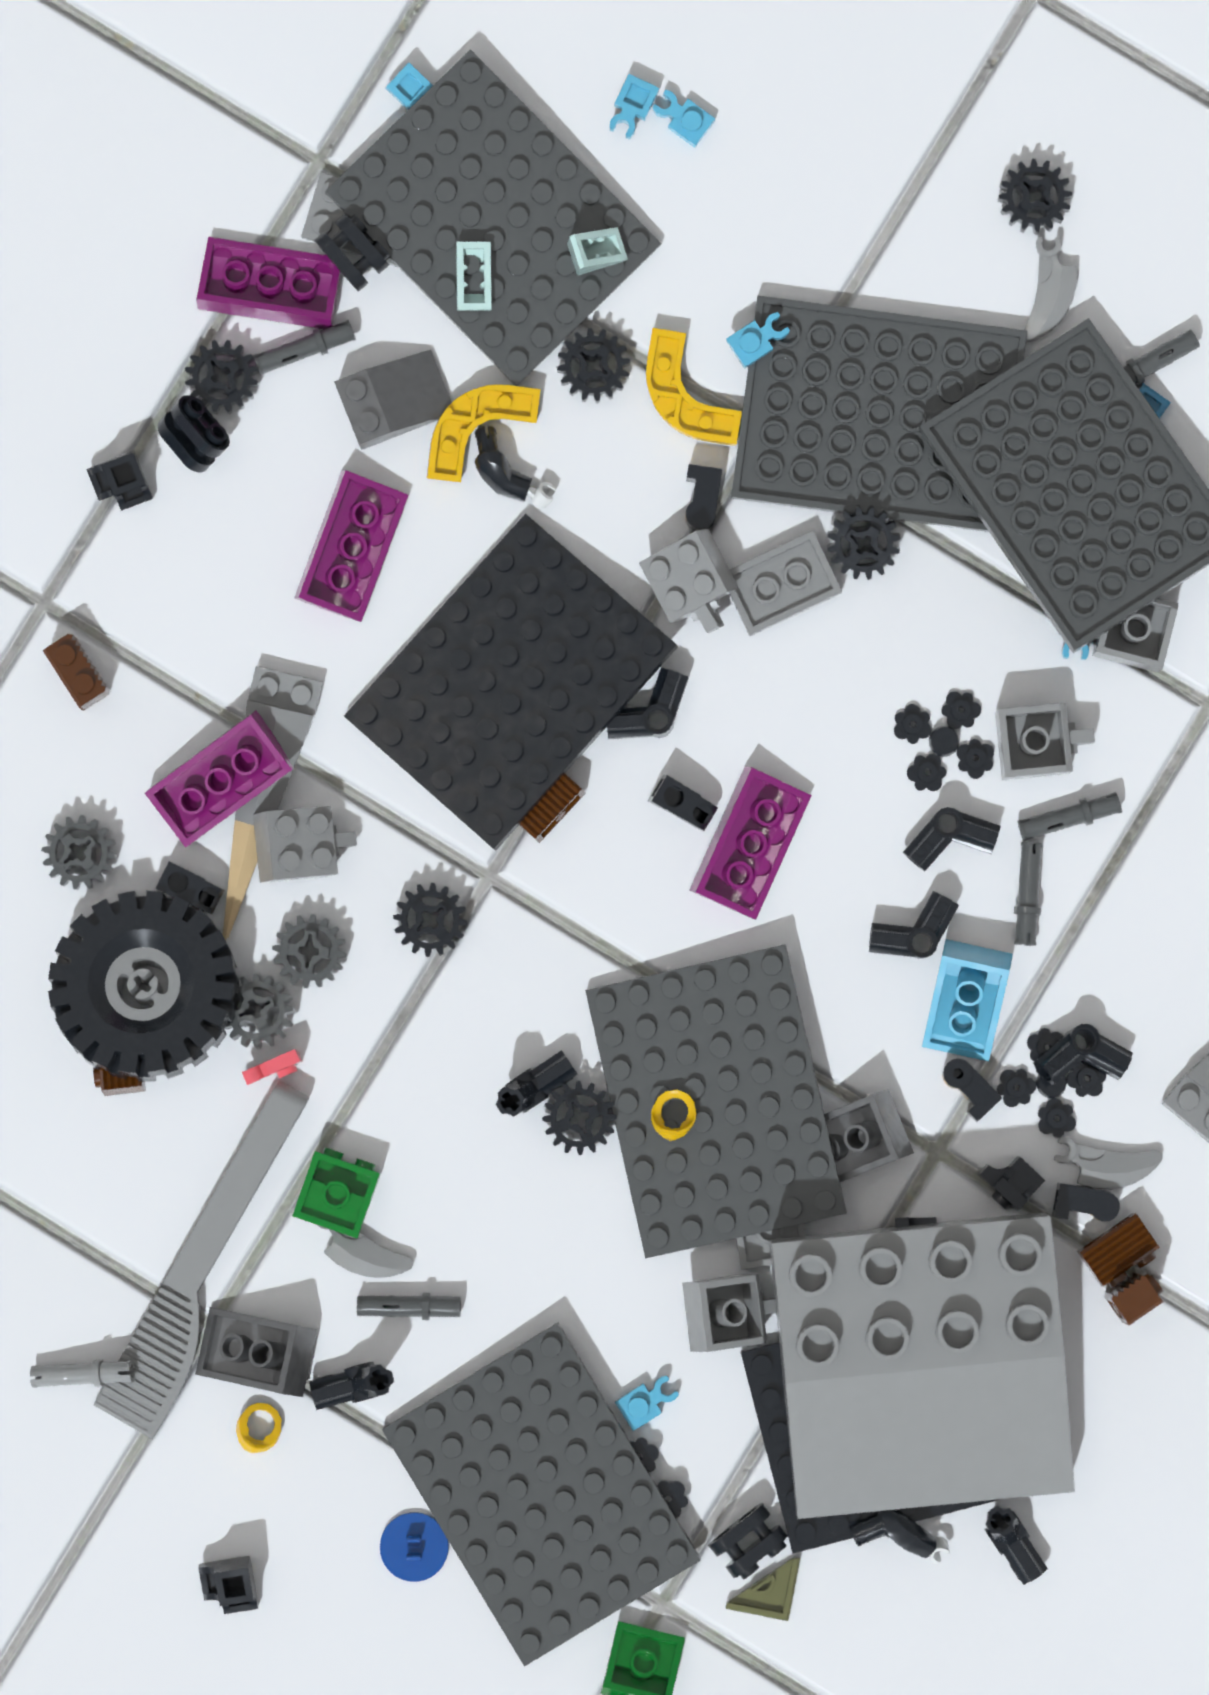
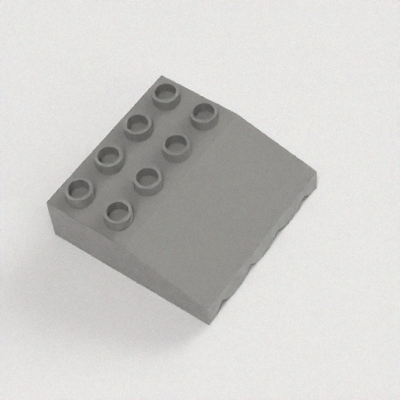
(923, 1365)

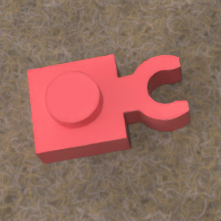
(282, 1065)

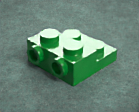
(337, 1192)
(642, 1662)

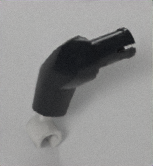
(504, 480)
(903, 1532)

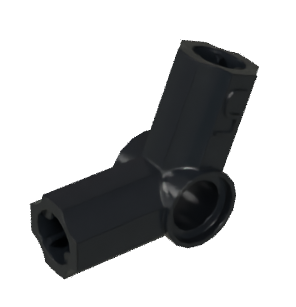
(664, 699)
(968, 831)
(931, 922)
(1098, 1053)
(535, 1085)
(353, 1385)
(1012, 1541)

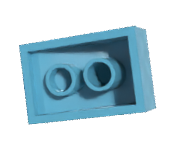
(967, 1000)

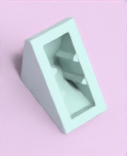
(596, 250)
(473, 302)

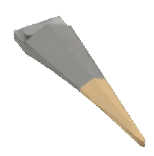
(288, 709)

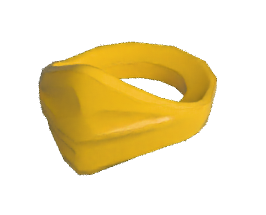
(658, 1123)
(249, 1443)

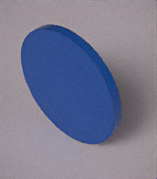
(413, 1547)

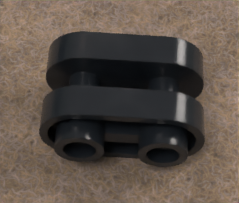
(373, 254)
(193, 433)
(745, 1561)

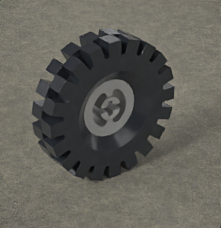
(107, 953)

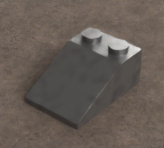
(393, 398)
(867, 1135)
(256, 1352)

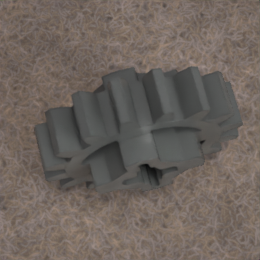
(66, 863)
(291, 949)
(270, 1007)

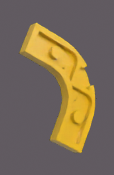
(673, 401)
(466, 414)

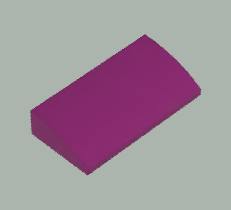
(268, 283)
(351, 546)
(220, 779)
(750, 842)

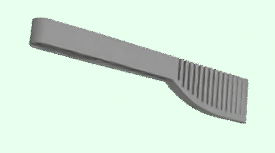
(170, 1329)

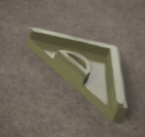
(769, 1595)

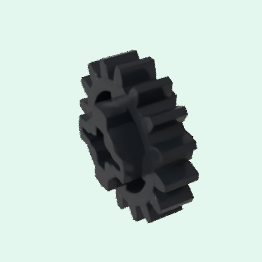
(1025, 186)
(603, 353)
(235, 367)
(854, 554)
(420, 908)
(565, 1124)

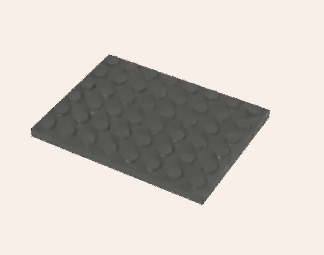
(488, 170)
(842, 407)
(1077, 484)
(760, 1131)
(541, 1494)

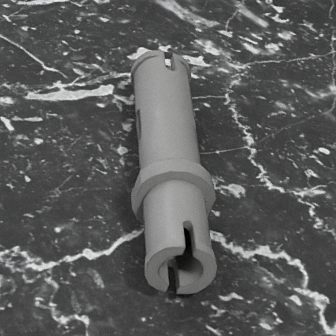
(88, 1373)

